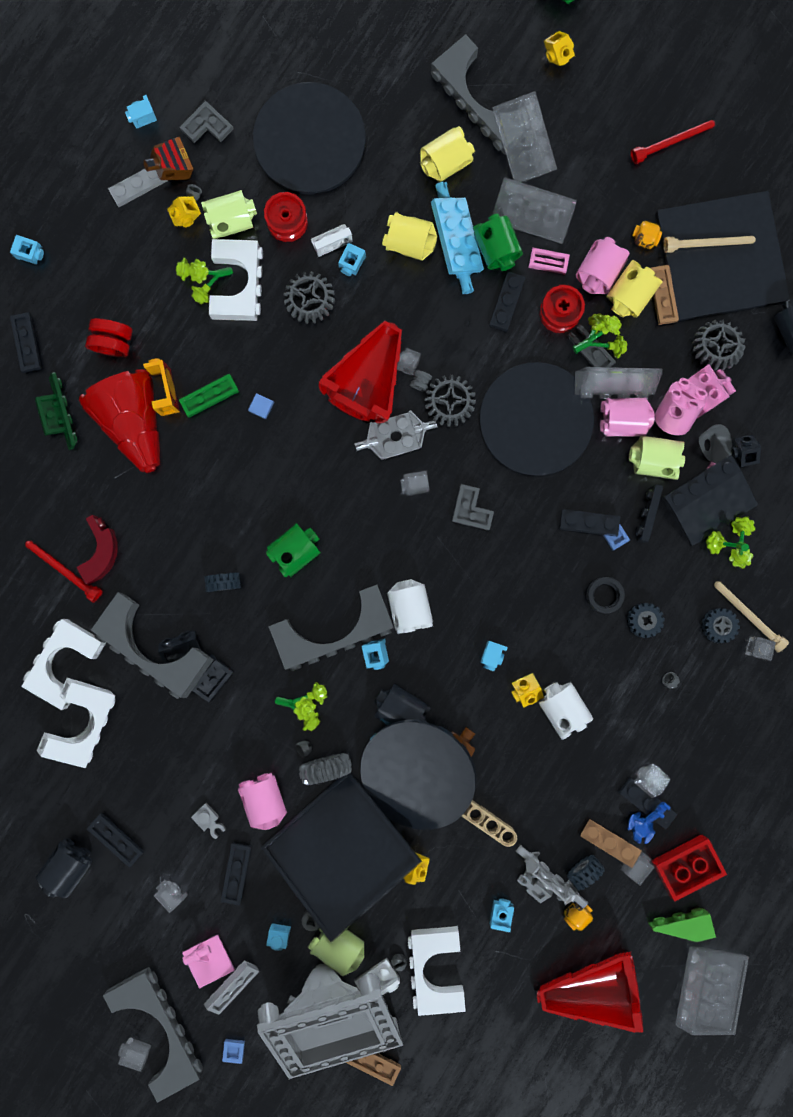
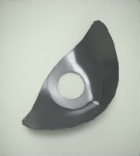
(719, 443)

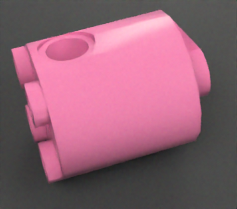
(602, 266)
(680, 407)
(626, 417)
(262, 802)

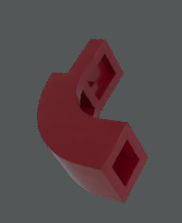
(105, 552)

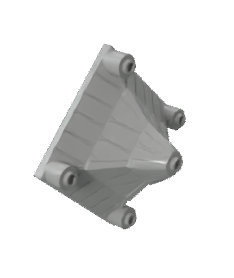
(328, 1024)

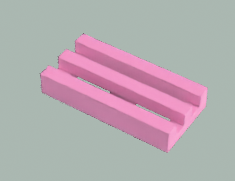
(532, 264)

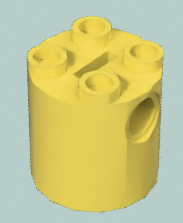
(446, 154)
(410, 236)
(633, 290)

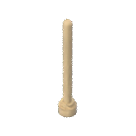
(672, 244)
(781, 642)

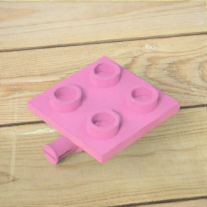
(716, 393)
(208, 961)

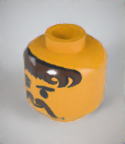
(647, 234)
(577, 916)

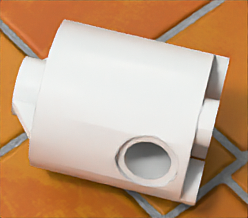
(409, 606)
(565, 709)

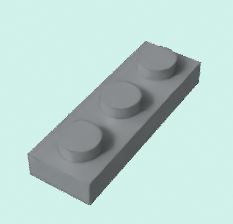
(135, 186)
(231, 987)

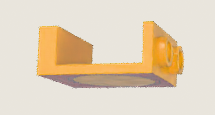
(170, 404)

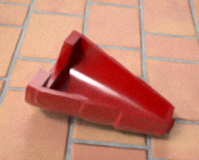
(370, 367)
(126, 415)
(598, 994)

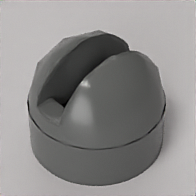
(193, 190)
(671, 676)
(303, 748)
(396, 959)

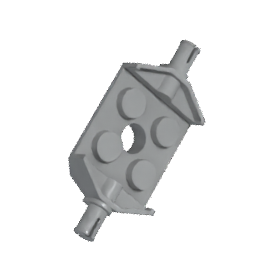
(407, 424)
(539, 870)

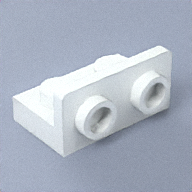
(332, 240)
(387, 976)

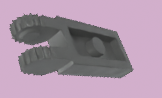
(594, 355)

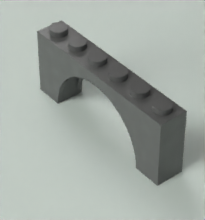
(451, 72)
(116, 629)
(297, 650)
(144, 994)

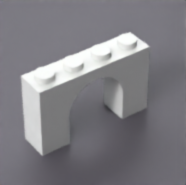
(245, 304)
(41, 678)
(79, 749)
(432, 998)

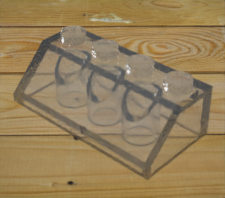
(525, 137)
(535, 210)
(616, 381)

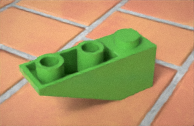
(691, 926)

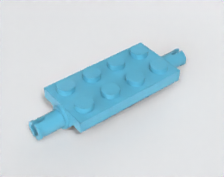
(456, 236)

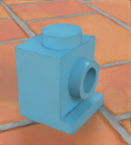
(140, 113)
(22, 246)
(351, 253)
(369, 652)
(493, 655)
(499, 907)
(278, 936)

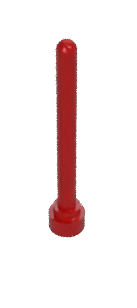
(640, 153)
(92, 592)

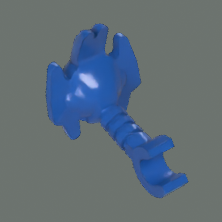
(643, 827)

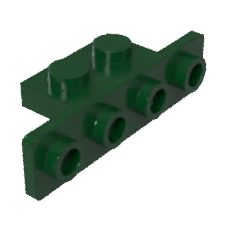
(54, 414)

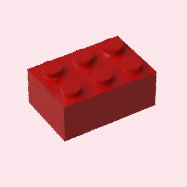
(688, 867)

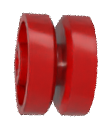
(286, 216)
(562, 308)
(108, 337)

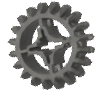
(304, 312)
(710, 351)
(451, 384)
(325, 769)

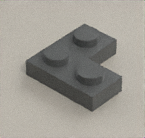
(206, 119)
(467, 513)

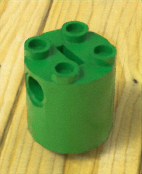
(498, 242)
(299, 545)

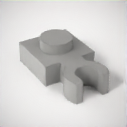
(206, 818)
(534, 887)

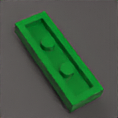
(209, 395)

